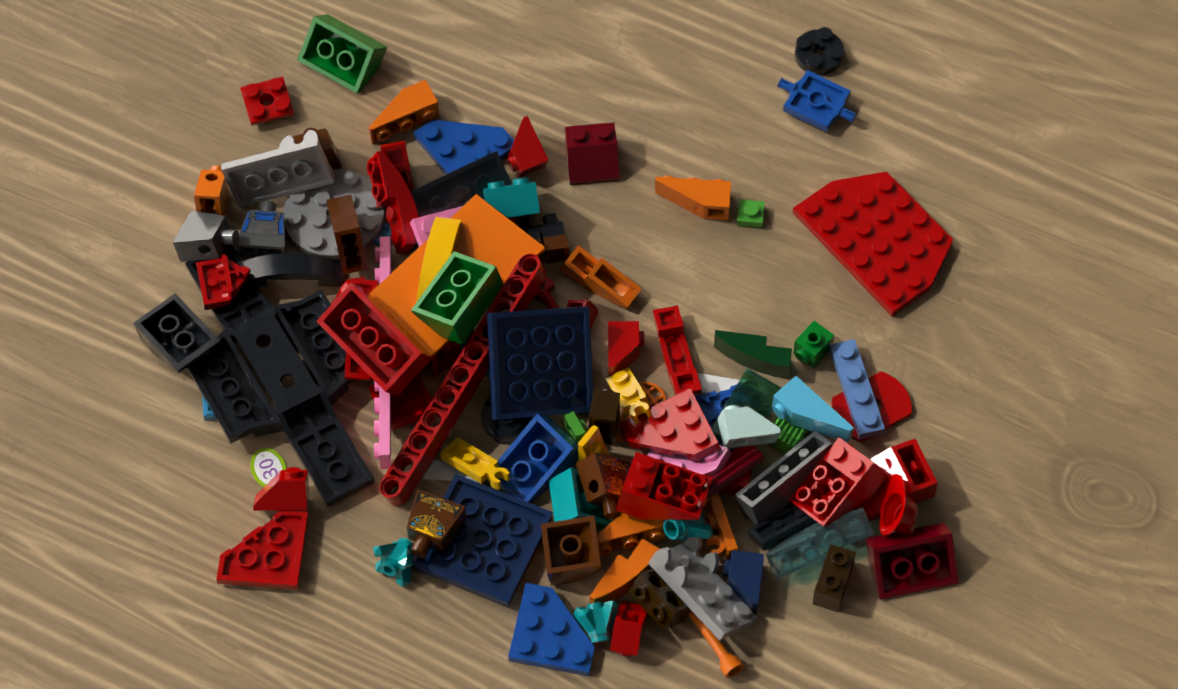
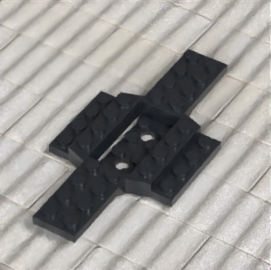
(302, 411)

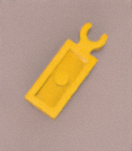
(632, 397)
(474, 463)

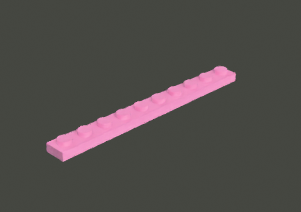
(383, 404)

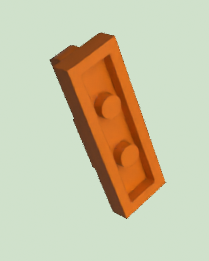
(718, 521)

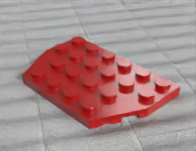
(878, 236)

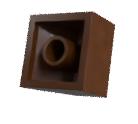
(570, 549)

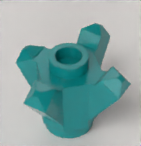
(687, 528)
(395, 560)
(597, 620)

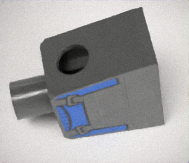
(263, 232)

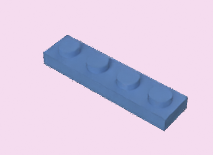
(857, 389)

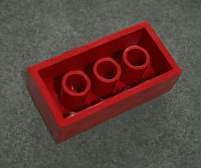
(374, 339)

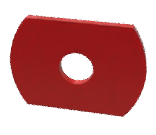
(889, 393)

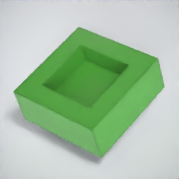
(750, 213)
(575, 427)

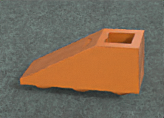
(408, 108)
(701, 197)
(628, 532)

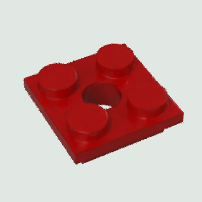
(271, 90)

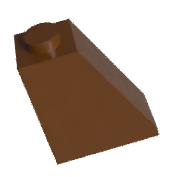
(347, 234)

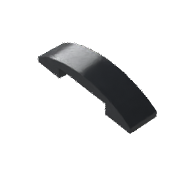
(293, 267)

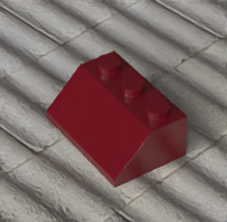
(912, 561)

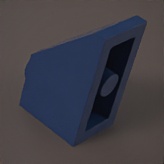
(745, 576)

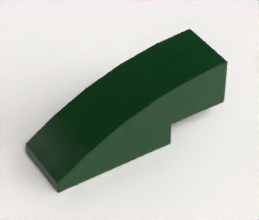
(753, 353)

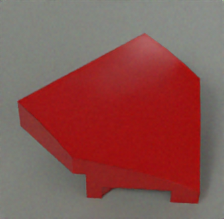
(220, 281)

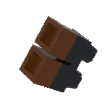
(551, 234)

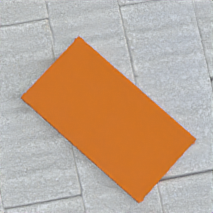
(483, 236)

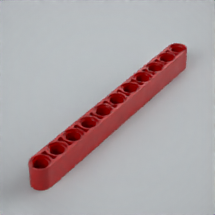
(452, 387)

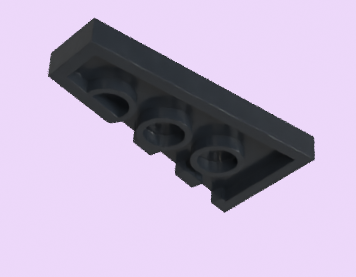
(459, 185)

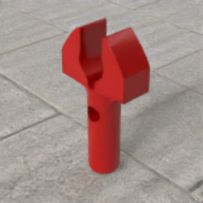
(546, 294)

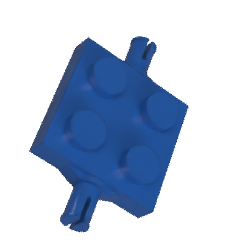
(816, 100)

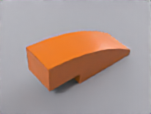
(600, 277)
(623, 573)

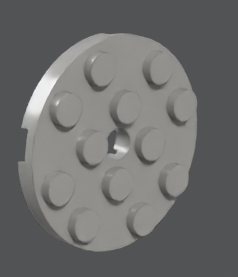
(308, 210)

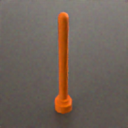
(730, 664)

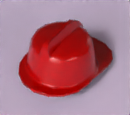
(896, 508)

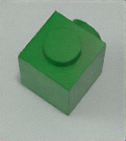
(813, 344)

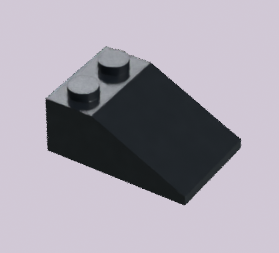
(175, 334)

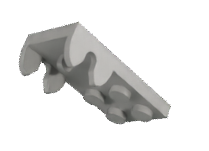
(279, 171)
(702, 588)

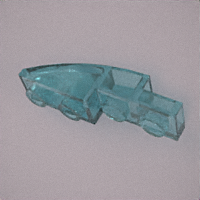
(814, 541)

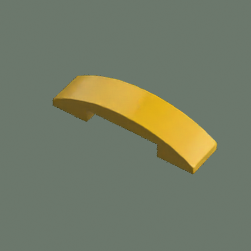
(439, 248)

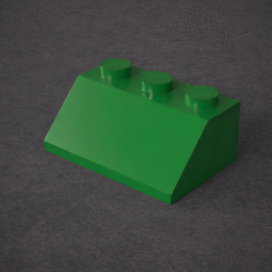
(341, 52)
(458, 297)

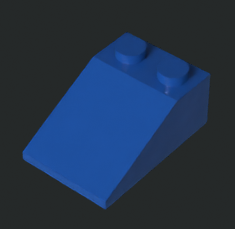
(537, 457)

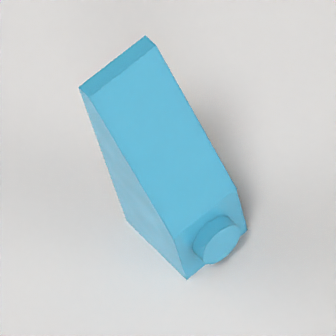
(808, 411)

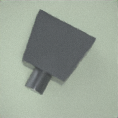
(204, 237)

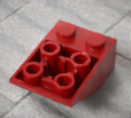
(912, 465)
(838, 484)
(662, 490)

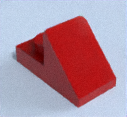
(398, 155)

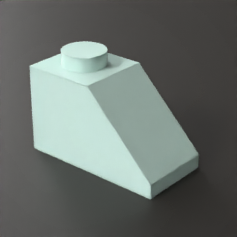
(745, 427)

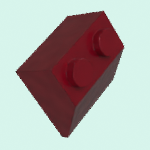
(592, 153)

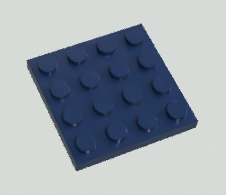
(540, 362)
(491, 545)

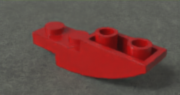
(394, 195)

